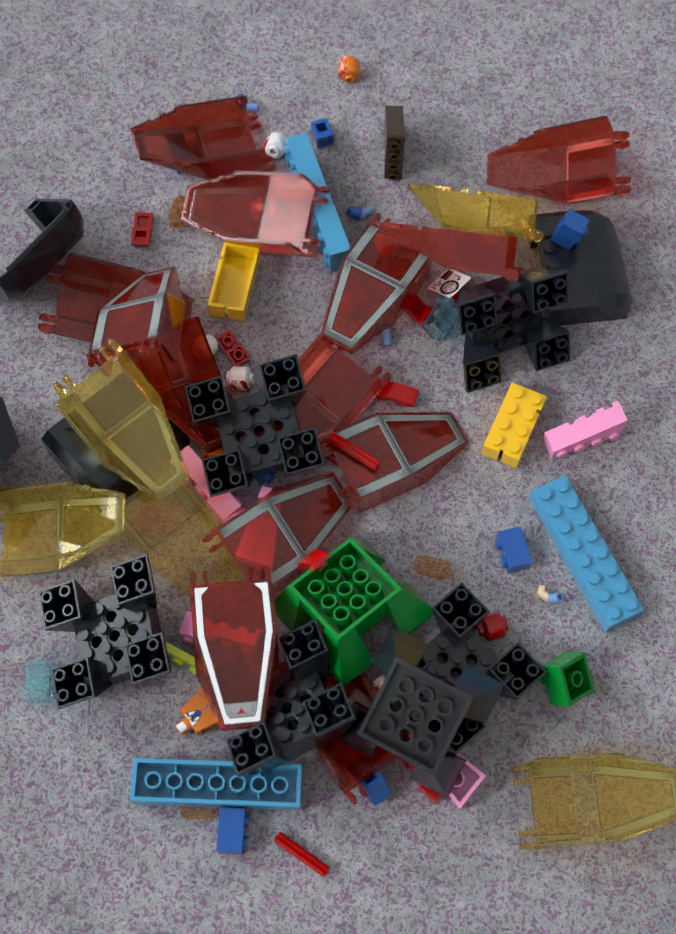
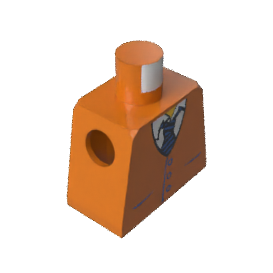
(197, 715)

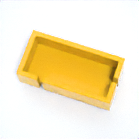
(235, 282)
(514, 424)

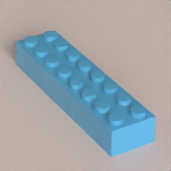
(324, 219)
(585, 554)
(214, 785)

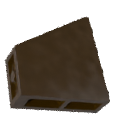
(393, 142)

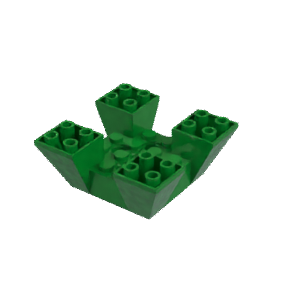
(357, 572)

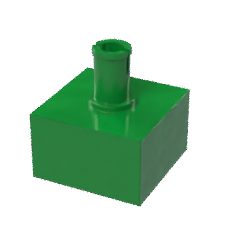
(567, 678)

